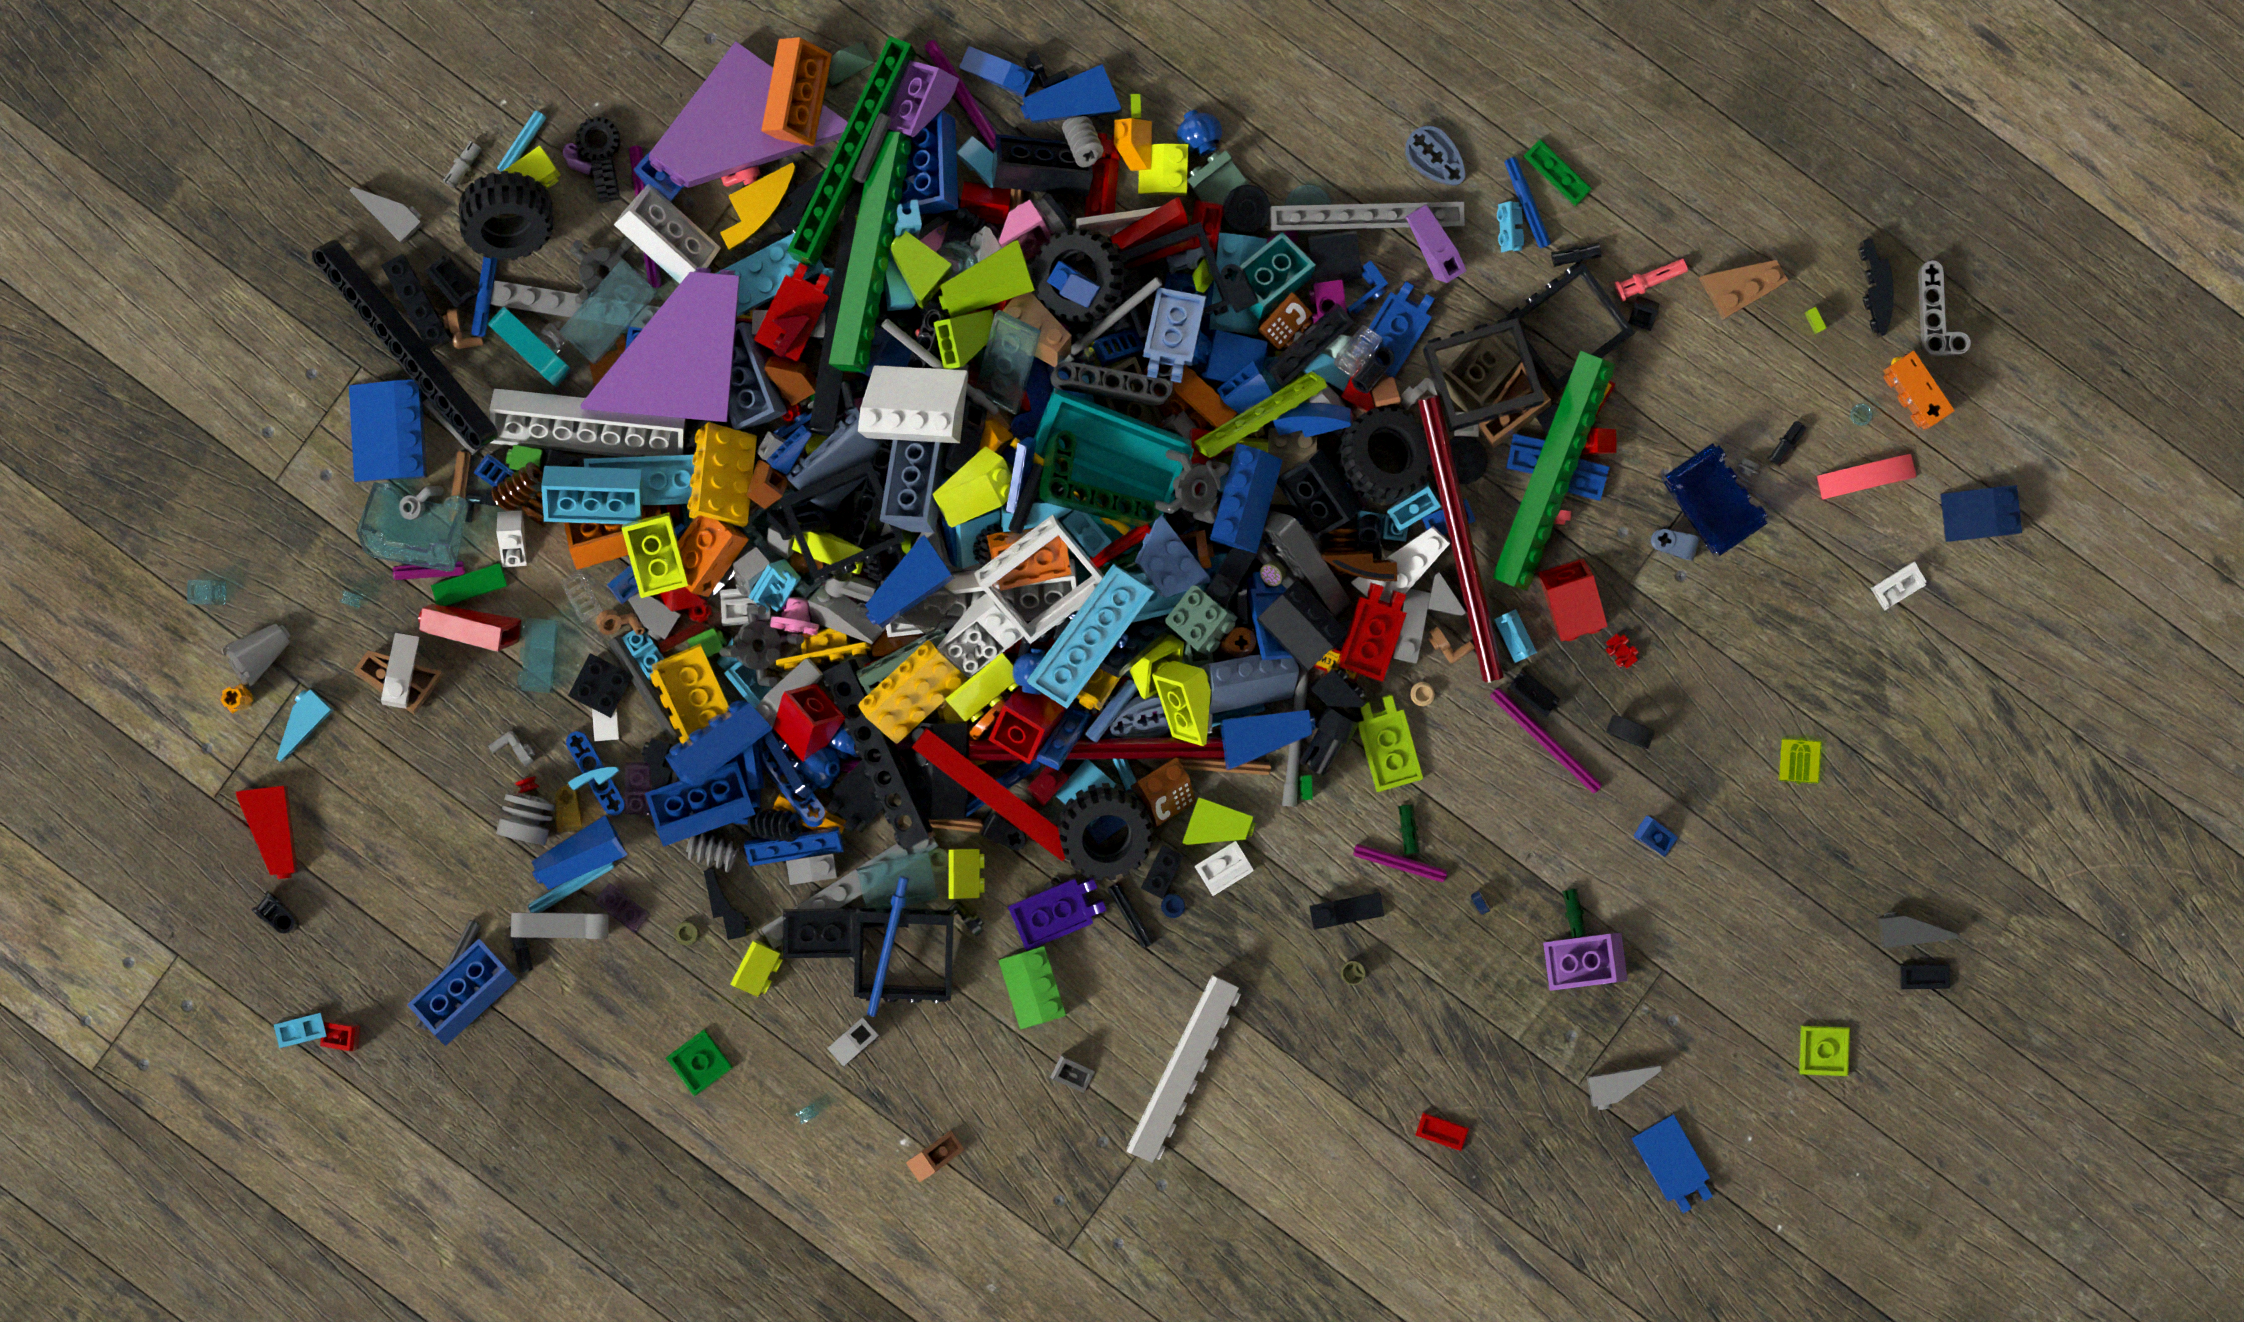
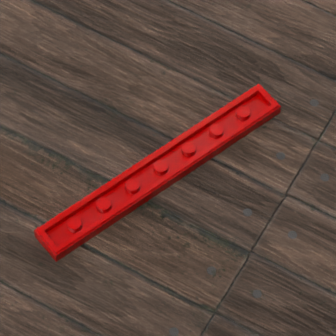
(990, 791)

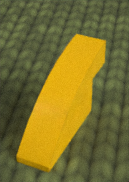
(757, 205)

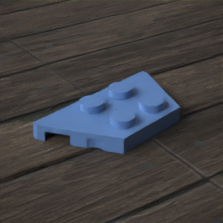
(1168, 561)

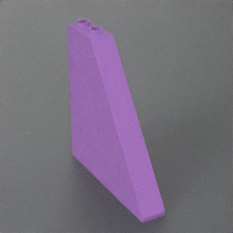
(723, 125)
(680, 357)

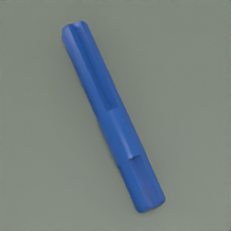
(1527, 201)
(484, 296)
(1006, 780)

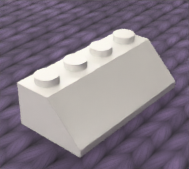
(666, 234)

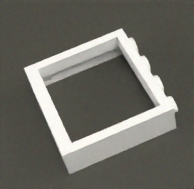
(1017, 554)

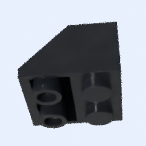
(1336, 690)

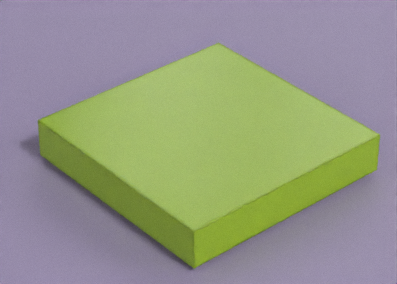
(1824, 1050)

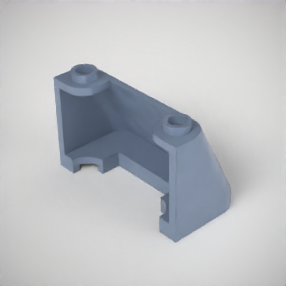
(835, 455)

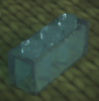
(538, 655)

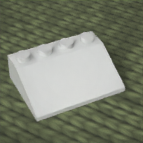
(914, 404)

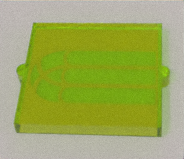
(1800, 761)

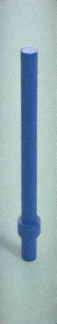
(898, 901)

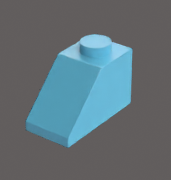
(1415, 506)

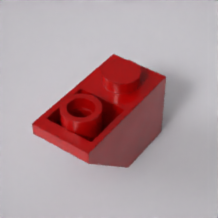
(1600, 441)

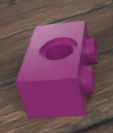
(1326, 291)

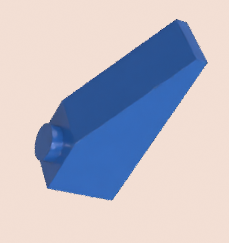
(997, 71)

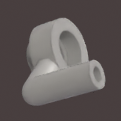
(417, 502)
(523, 752)

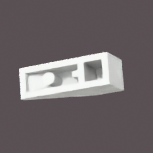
(400, 671)

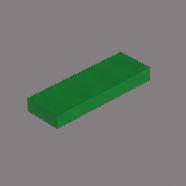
(1557, 172)
(469, 585)
(1306, 787)

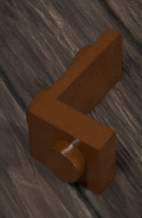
(1198, 539)

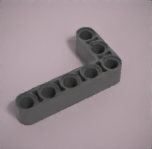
(1121, 378)
(1306, 561)

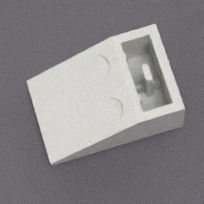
(979, 636)

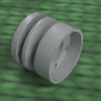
(525, 819)

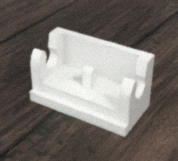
(1898, 585)

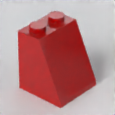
(1573, 599)
(807, 720)
(1026, 724)

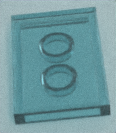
(881, 879)

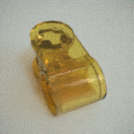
(568, 814)

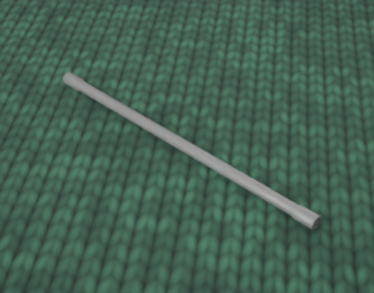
(1291, 785)

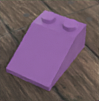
(920, 97)
(1585, 961)

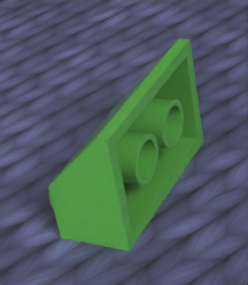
(1032, 987)

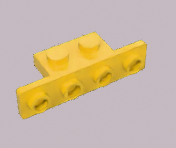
(826, 645)

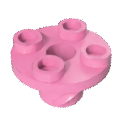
(795, 617)

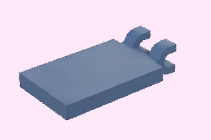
(1173, 331)

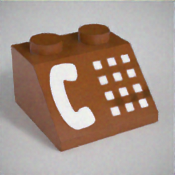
(1286, 322)
(1165, 791)

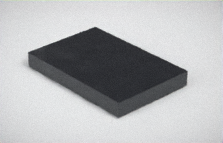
(818, 933)

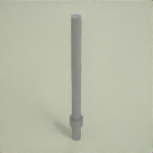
(1110, 320)
(976, 395)

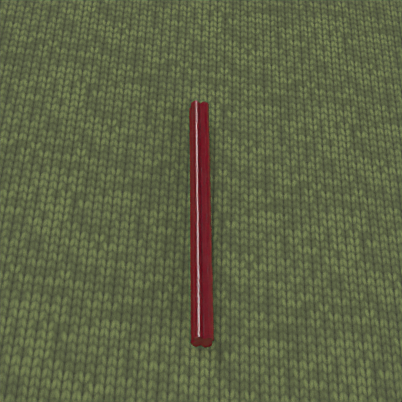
(1460, 538)
(1113, 749)

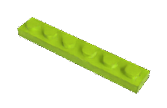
(1260, 414)

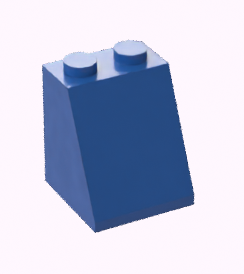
(1229, 355)

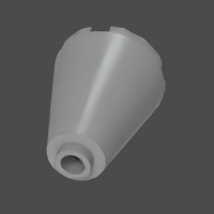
(256, 652)

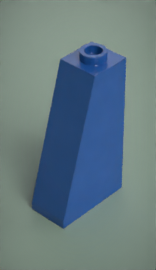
(1078, 96)
(909, 583)
(1259, 735)
(579, 854)

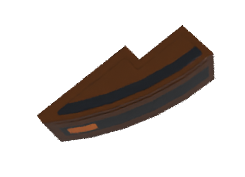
(1362, 565)

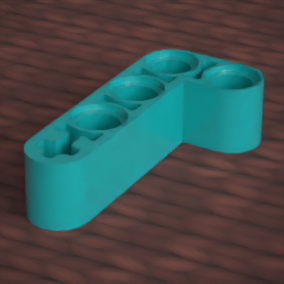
(530, 347)

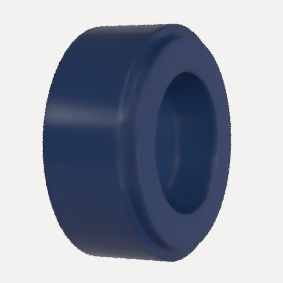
(1480, 902)
(1173, 905)

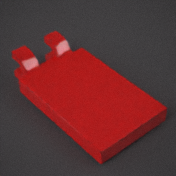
(794, 298)
(1373, 634)

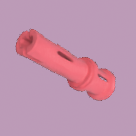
(1640, 283)

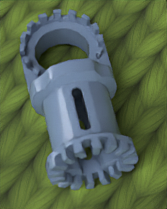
(1185, 259)

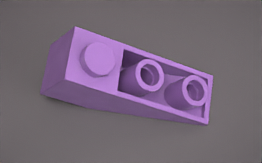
(1435, 245)

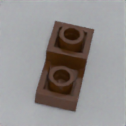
(886, 645)

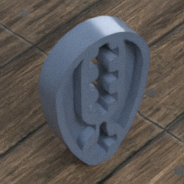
(1442, 144)
(1134, 727)

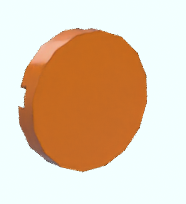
(987, 720)

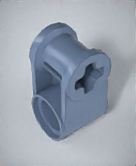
(1679, 543)

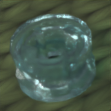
(1864, 408)
(351, 599)
(807, 1113)

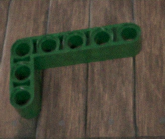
(1088, 494)

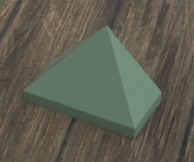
(848, 62)

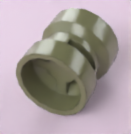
(1352, 976)

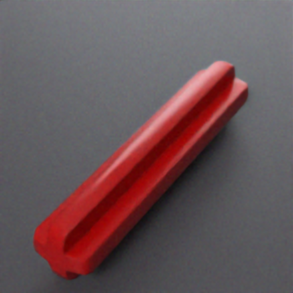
(1121, 545)

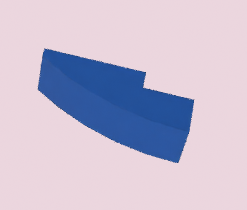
(1313, 419)

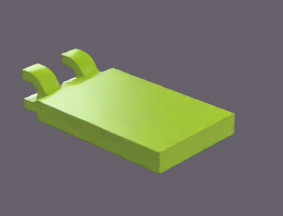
(1388, 746)

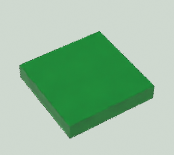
(699, 1062)

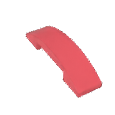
(1866, 476)

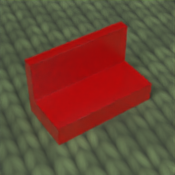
(986, 201)

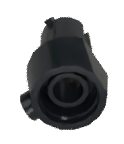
(1334, 730)

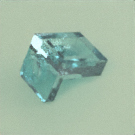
(206, 592)

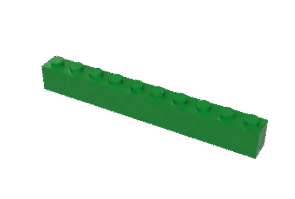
(837, 179)
(870, 255)
(1553, 471)

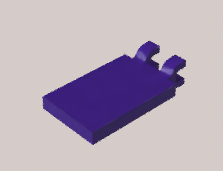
(1054, 912)

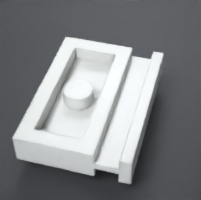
(735, 606)
(1224, 868)

